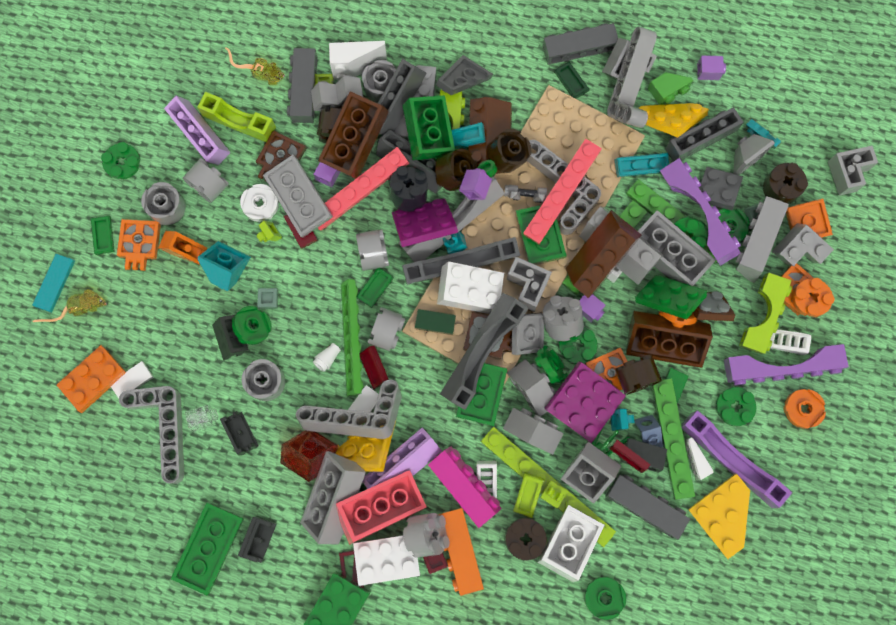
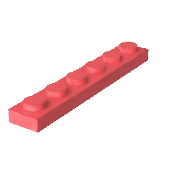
(364, 185)
(562, 191)

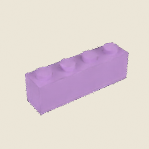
(197, 130)
(410, 456)

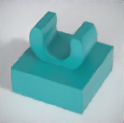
(456, 243)
(620, 420)

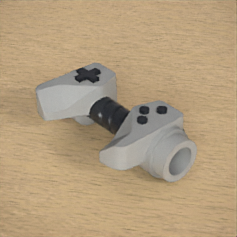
(515, 193)

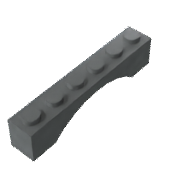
(475, 257)
(464, 379)

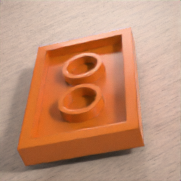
(91, 379)

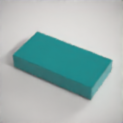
(468, 135)

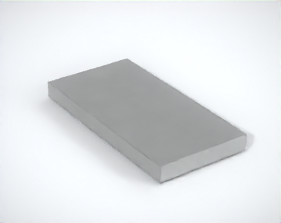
(298, 196)

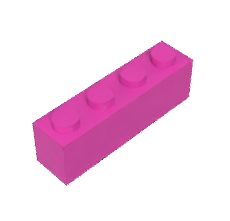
(465, 486)

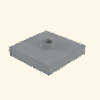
(528, 334)

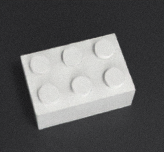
(469, 287)
(384, 561)

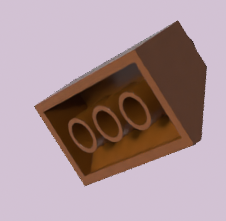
(496, 118)
(353, 135)
(601, 253)
(668, 343)

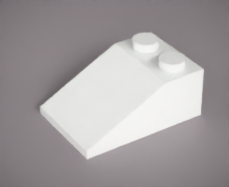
(353, 57)
(571, 544)

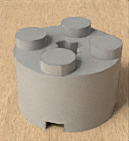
(376, 78)
(205, 180)
(163, 203)
(372, 249)
(563, 318)
(386, 328)
(256, 372)
(426, 535)

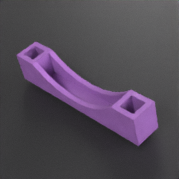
(719, 241)
(745, 368)
(755, 478)

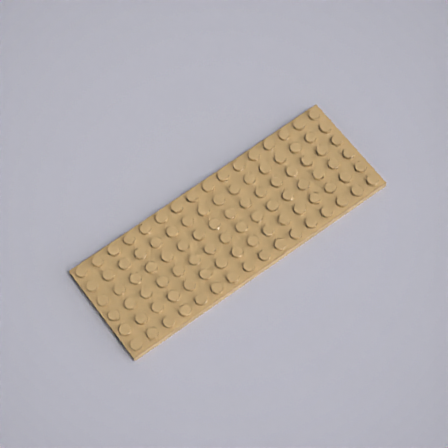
(561, 126)

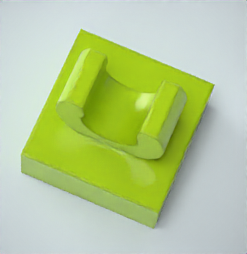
(268, 232)
(553, 494)

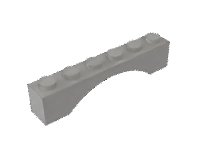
(463, 215)

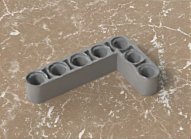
(630, 79)
(580, 194)
(336, 417)
(165, 425)

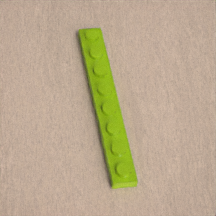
(522, 464)

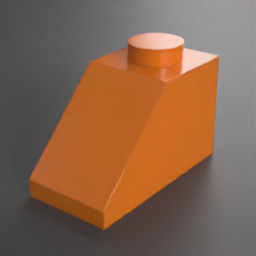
(181, 246)

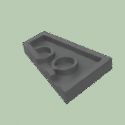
(463, 75)

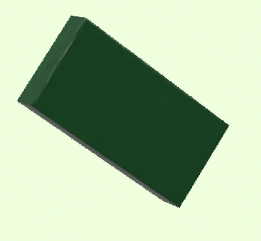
(571, 80)
(435, 322)

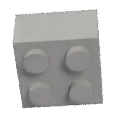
(591, 472)

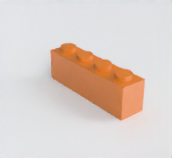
(461, 554)

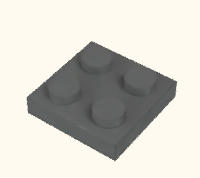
(721, 187)

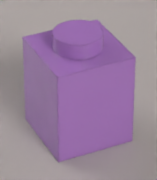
(710, 68)
(326, 174)
(475, 184)
(592, 308)

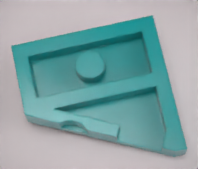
(755, 128)

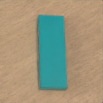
(641, 164)
(53, 283)

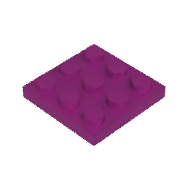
(424, 223)
(585, 402)

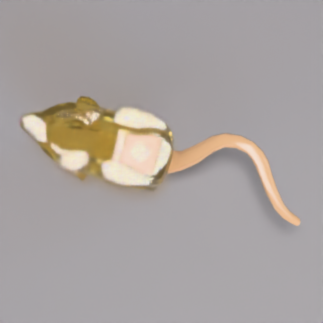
(261, 70)
(79, 305)

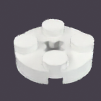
(254, 194)

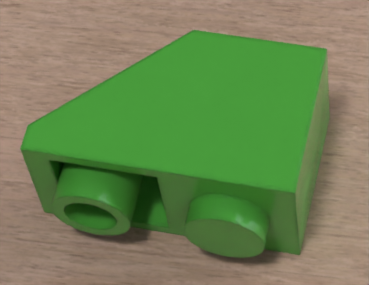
(668, 86)

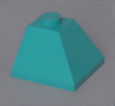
(223, 265)

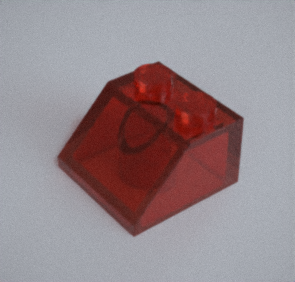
(306, 453)

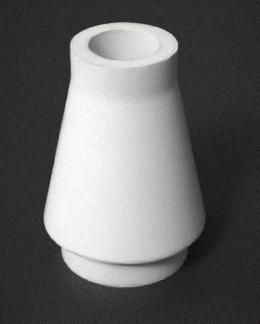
(326, 357)

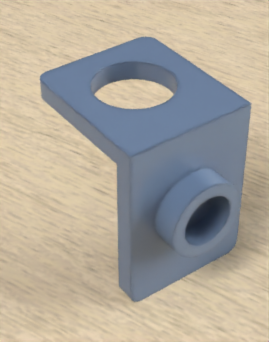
(652, 433)

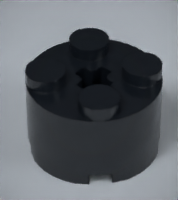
(408, 188)

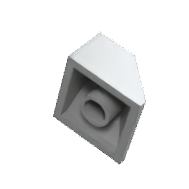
(750, 151)

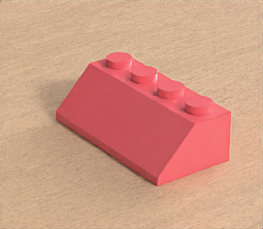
(379, 507)

